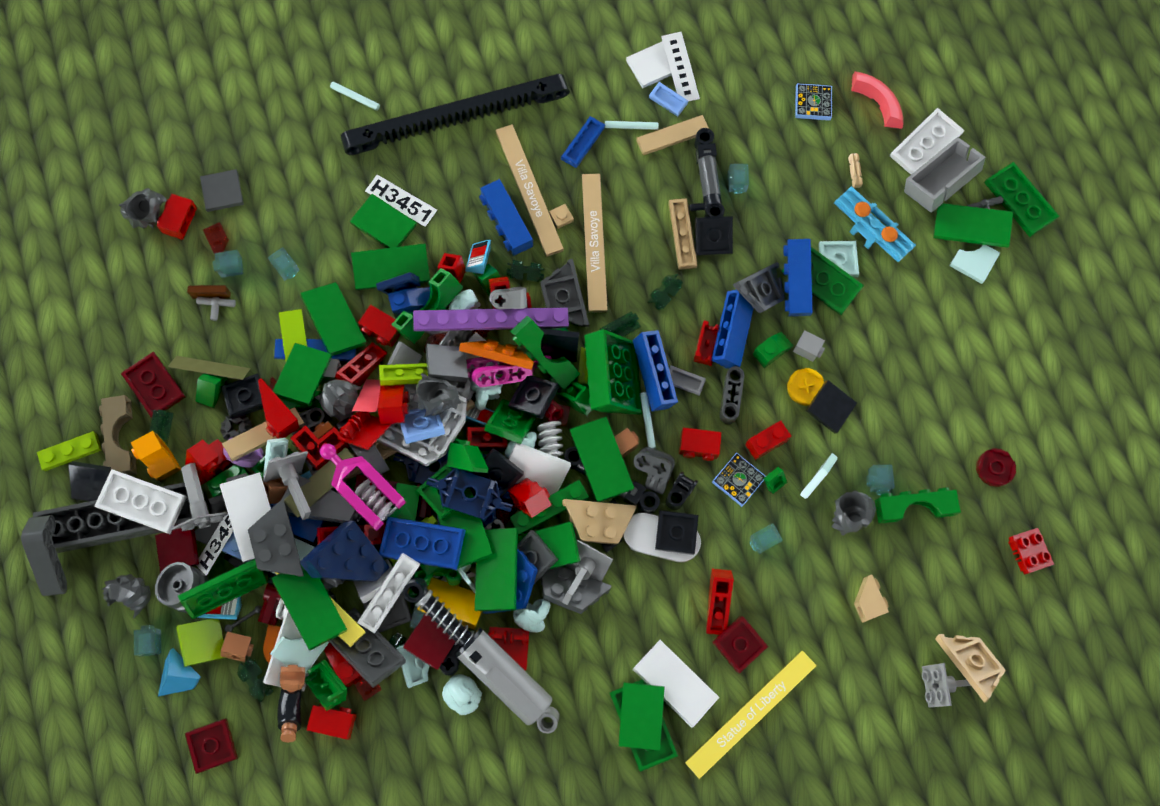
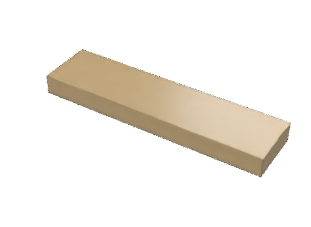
(671, 135)
(682, 234)
(252, 439)

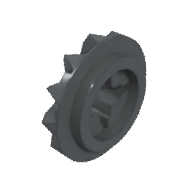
(245, 425)

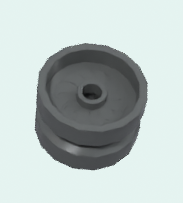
(176, 580)

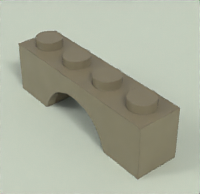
(115, 413)

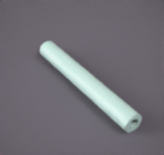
(337, 87)
(631, 125)
(647, 420)

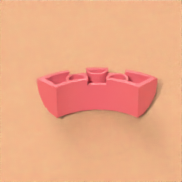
(882, 95)

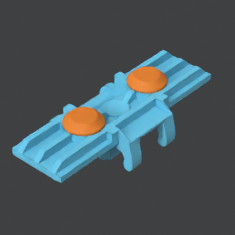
(871, 228)

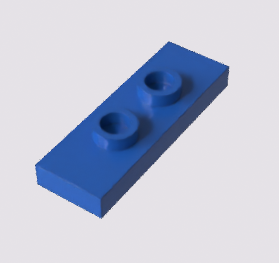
(583, 142)

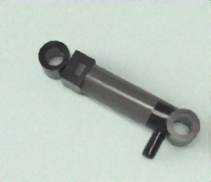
(706, 160)
(632, 497)

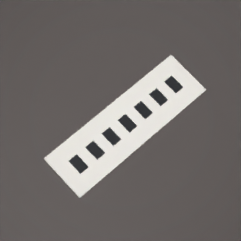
(680, 66)

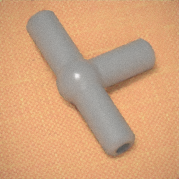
(215, 302)

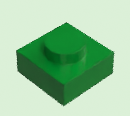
(775, 480)

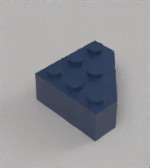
(345, 556)

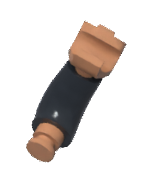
(289, 704)

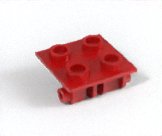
(362, 430)
(1031, 551)
(513, 642)

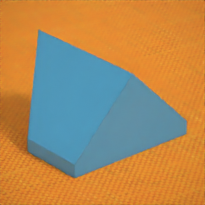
(177, 677)

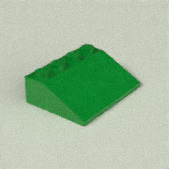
(612, 373)

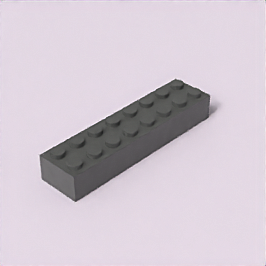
(89, 526)

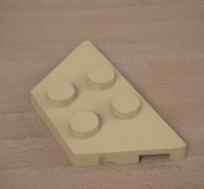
(599, 521)
(974, 662)

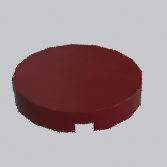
(996, 467)

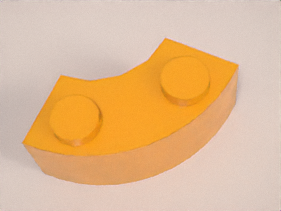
(155, 456)

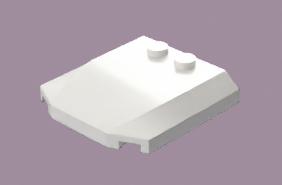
(430, 449)

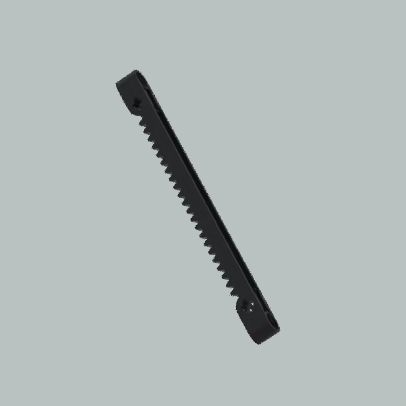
(358, 140)

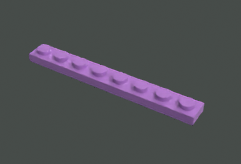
(488, 319)

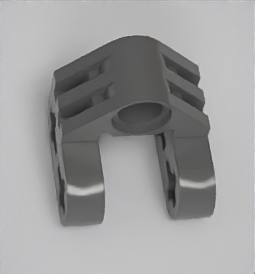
(658, 475)

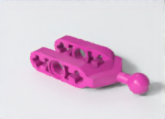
(496, 369)
(344, 468)

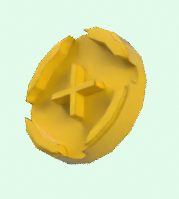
(804, 385)

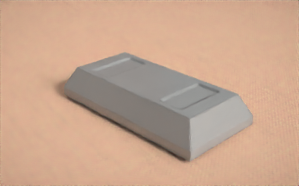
(686, 380)

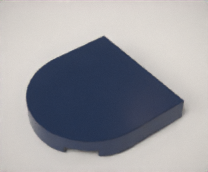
(398, 283)

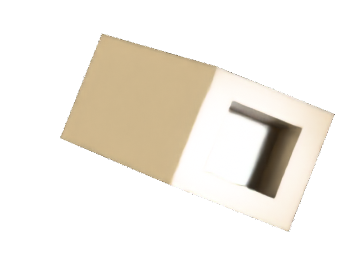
(869, 600)

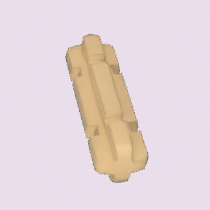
(855, 170)

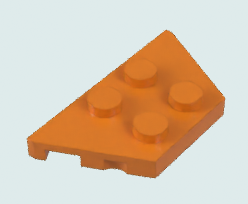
(492, 350)

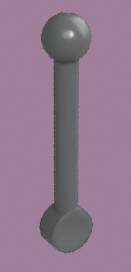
(229, 628)

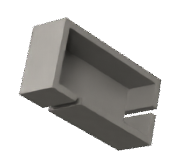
(944, 174)

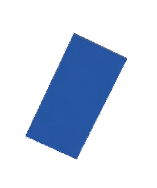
(423, 542)

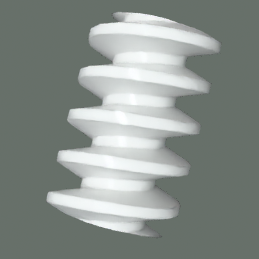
(549, 438)
(374, 500)

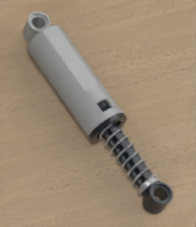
(489, 662)

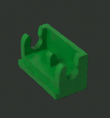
(326, 685)

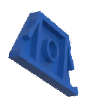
(525, 580)

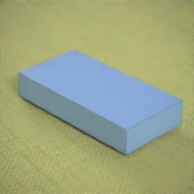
(668, 99)

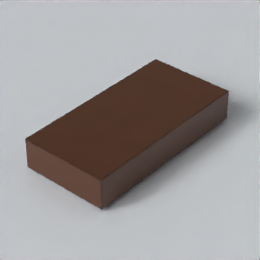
(209, 291)

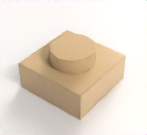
(561, 216)

